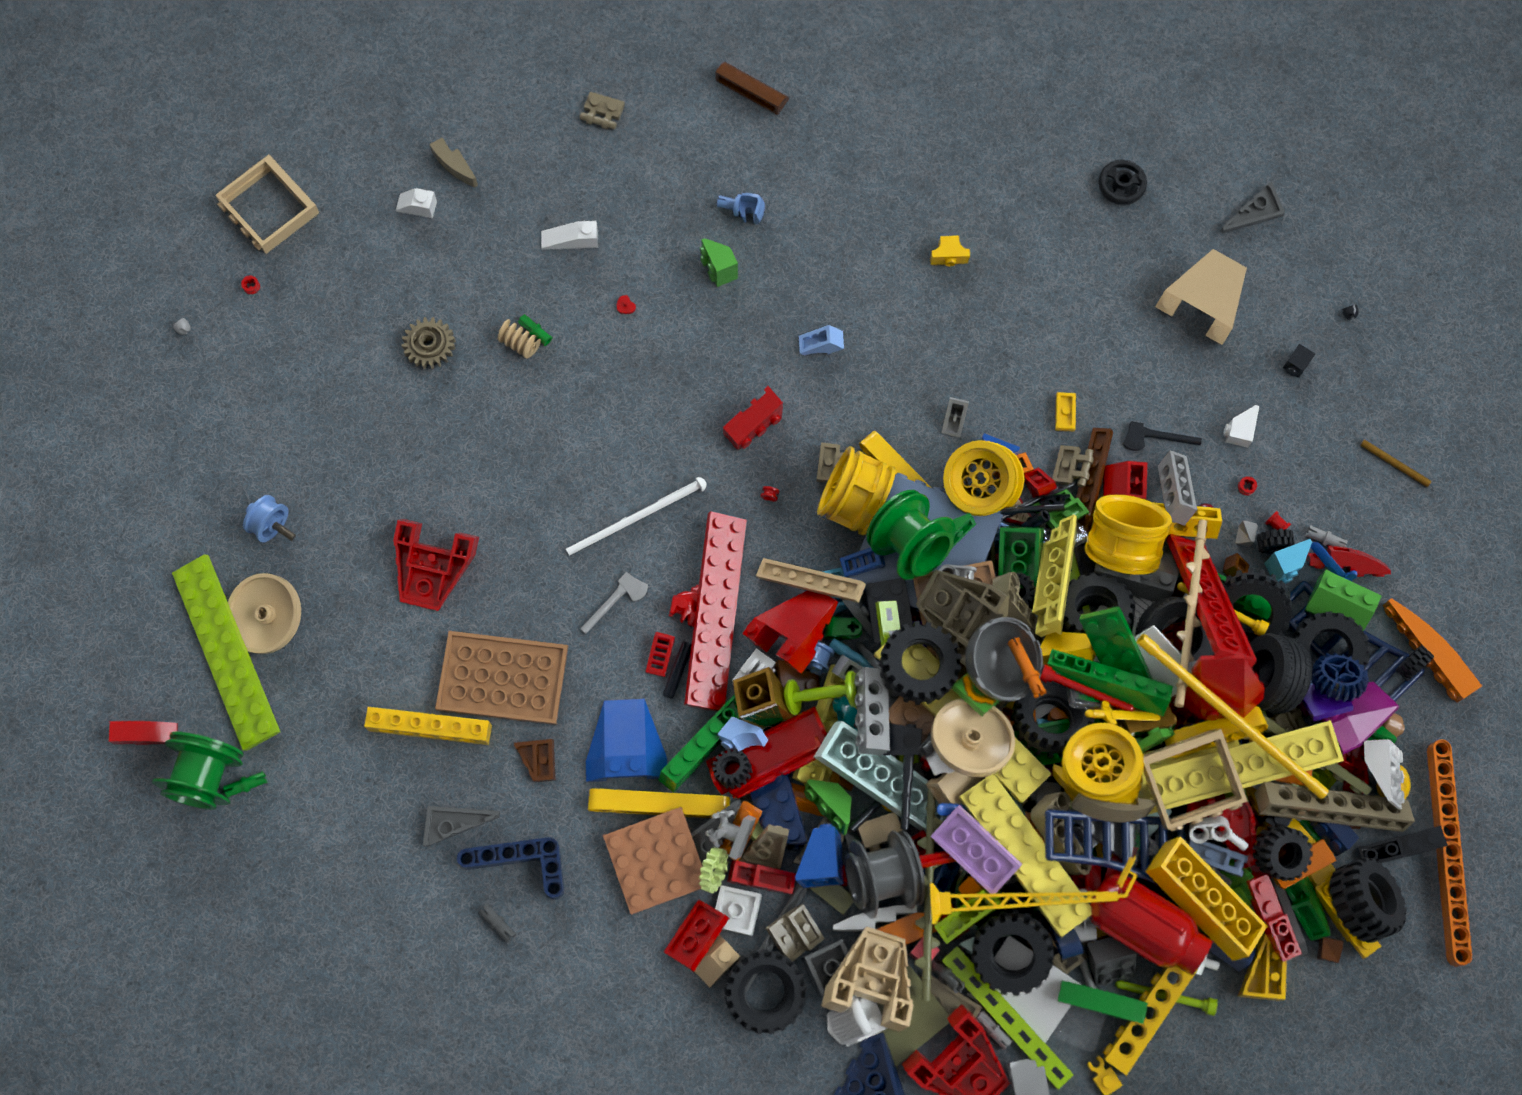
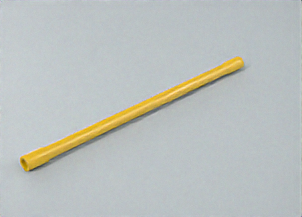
(1153, 649)

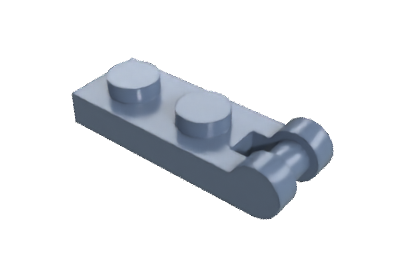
(1220, 857)

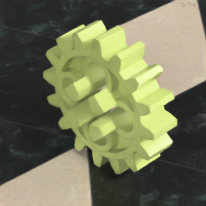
(712, 879)

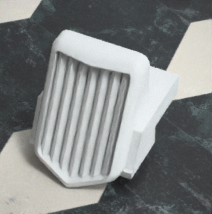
(856, 1022)

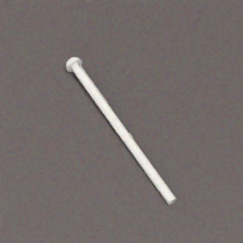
(700, 483)

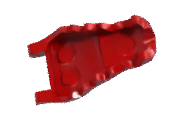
(1243, 825)

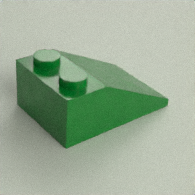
(1020, 551)

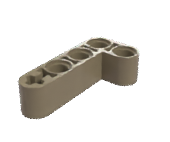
(1017, 608)
(1059, 801)

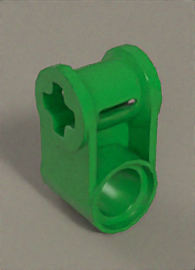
(841, 629)

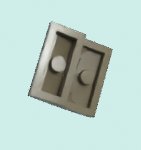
(795, 932)

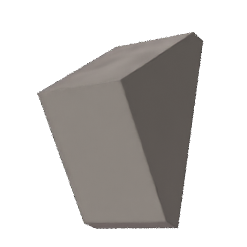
(955, 417)

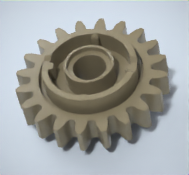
(428, 354)

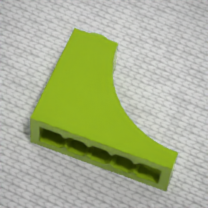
(959, 922)

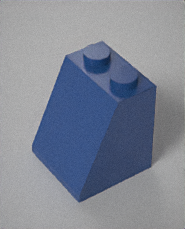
(822, 859)

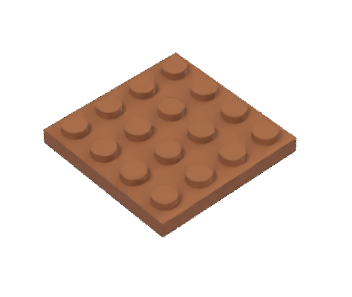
(655, 860)

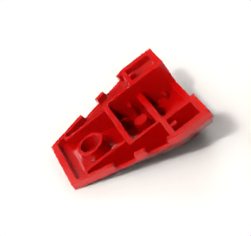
(1230, 680)

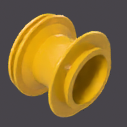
(976, 453)
(1103, 745)

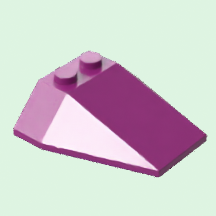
(1368, 715)

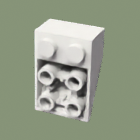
(1384, 762)

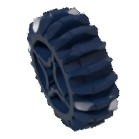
(1339, 677)

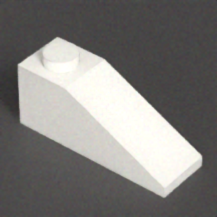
(573, 235)

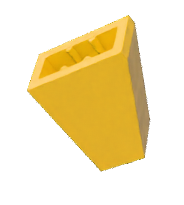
(1071, 643)

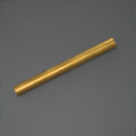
(1395, 463)

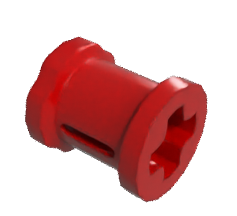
(1277, 522)

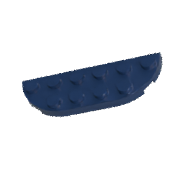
(780, 808)

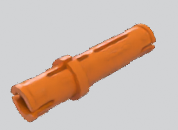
(1031, 675)

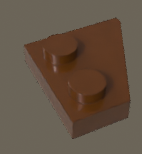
(805, 680)
(538, 758)

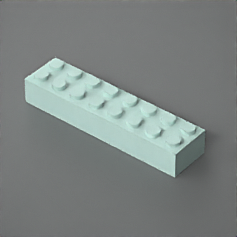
(874, 774)

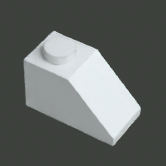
(417, 202)
(1242, 428)

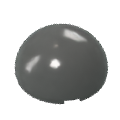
(992, 662)

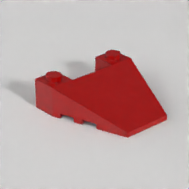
(426, 571)
(797, 621)
(964, 1066)

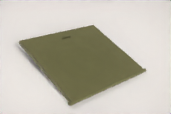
(925, 1022)

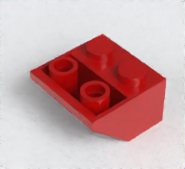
(1126, 479)

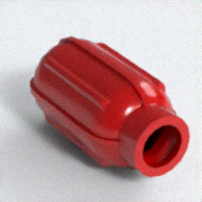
(1150, 926)

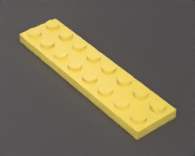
(1003, 819)

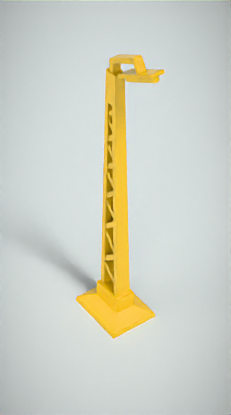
(942, 901)

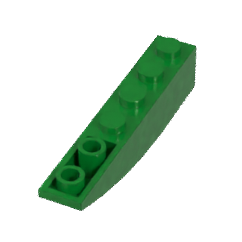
(1131, 688)
(698, 748)

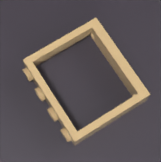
(248, 179)
(1214, 809)

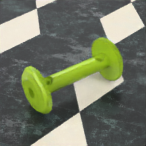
(794, 697)

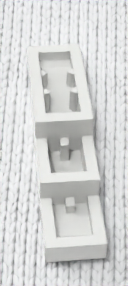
(884, 915)

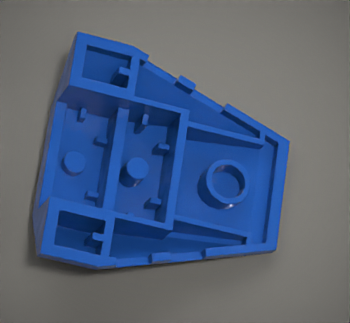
(625, 743)

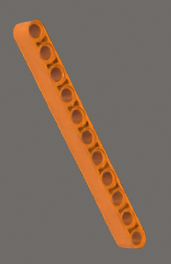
(1445, 861)

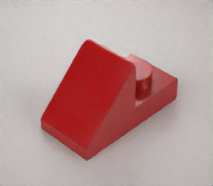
(1039, 482)

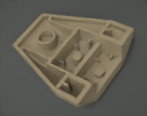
(960, 606)

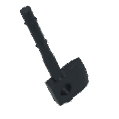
(905, 741)

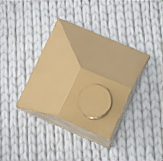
(716, 961)

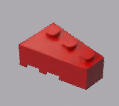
(754, 420)

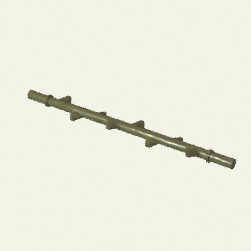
(925, 922)

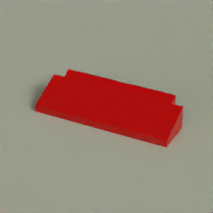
(788, 748)

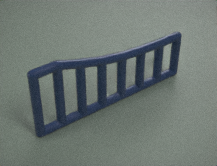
(1383, 647)
(1106, 861)

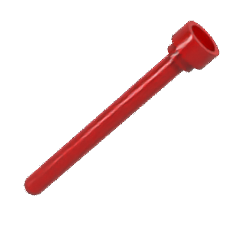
(1049, 675)

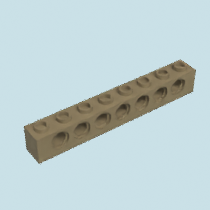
(1335, 807)

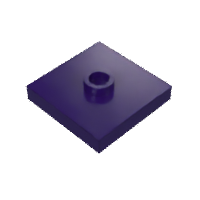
(1322, 707)

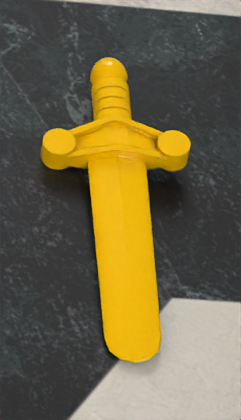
(1110, 715)

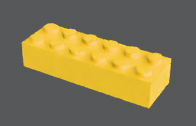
(1206, 899)

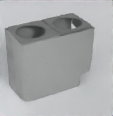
(1027, 1078)

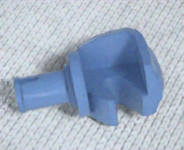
(744, 204)

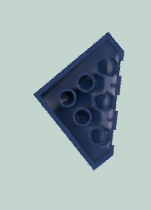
(872, 1071)

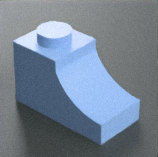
(822, 340)
(740, 734)

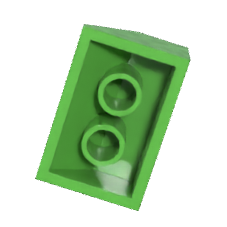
(1340, 595)

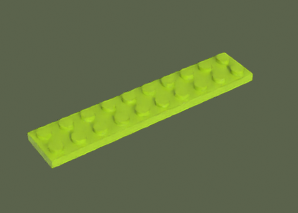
(226, 652)

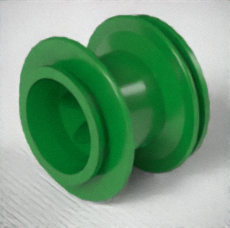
(905, 529)
(198, 770)

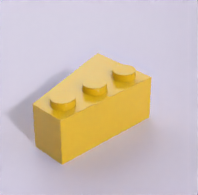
(1265, 974)

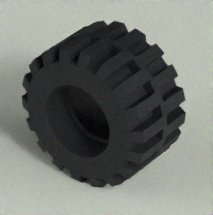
(1297, 853)

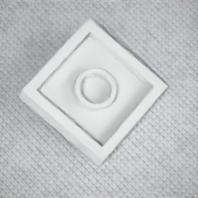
(740, 907)

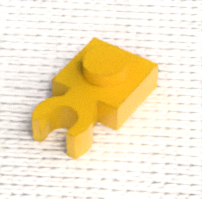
(1106, 1079)

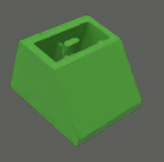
(720, 262)

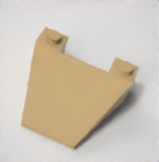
(1212, 287)
(875, 972)

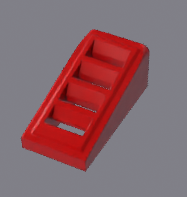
(663, 637)

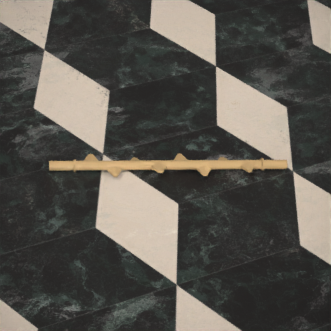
(1191, 599)

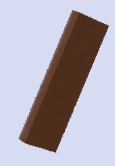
(751, 88)

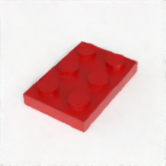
(696, 935)

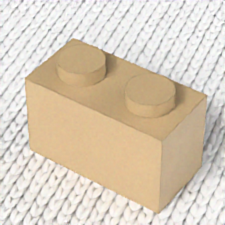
(876, 831)

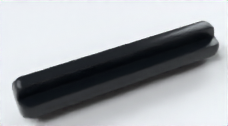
(677, 670)

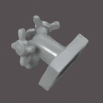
(732, 832)

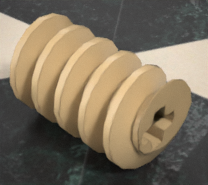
(518, 341)

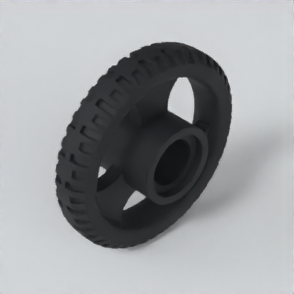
(1120, 189)

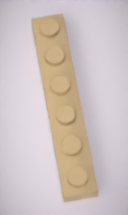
(811, 580)

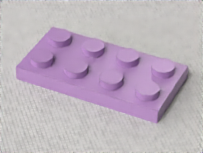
(976, 850)

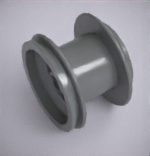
(885, 873)

